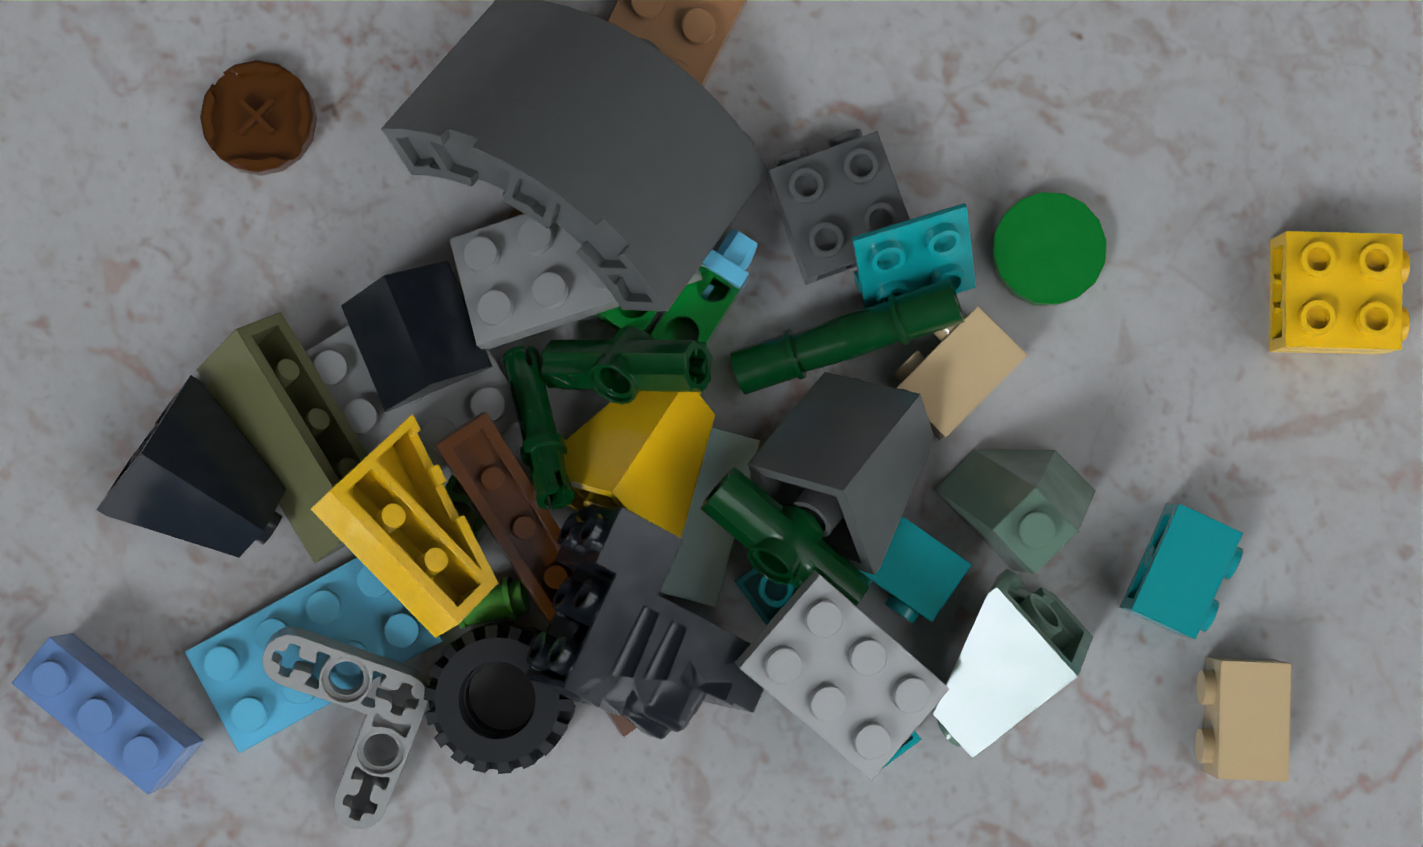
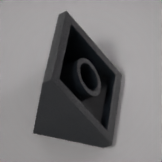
(414, 333)

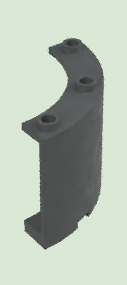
(585, 136)

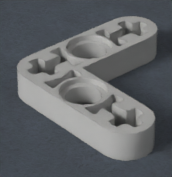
(379, 717)

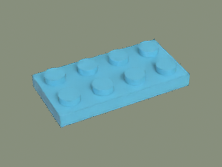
(340, 605)

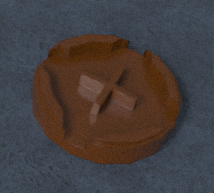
(258, 118)

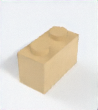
(960, 370)
(1245, 719)

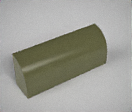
(287, 418)

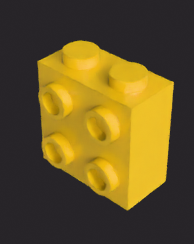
(1337, 293)

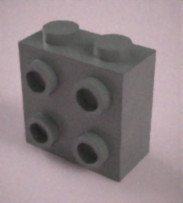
(833, 198)

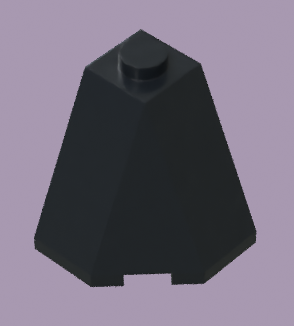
(197, 479)

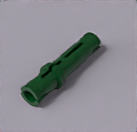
(542, 445)

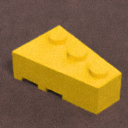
(408, 531)

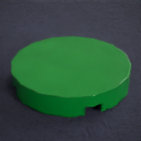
(1048, 249)

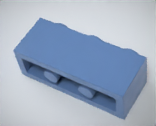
(108, 712)

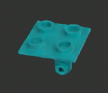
(915, 255)

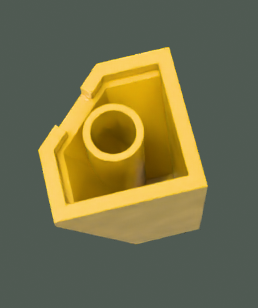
(642, 456)

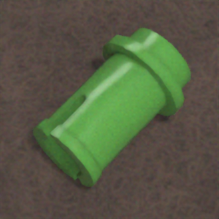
(503, 601)

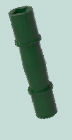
(847, 336)

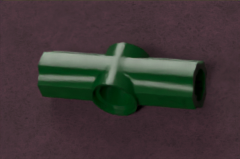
(627, 365)
(782, 539)

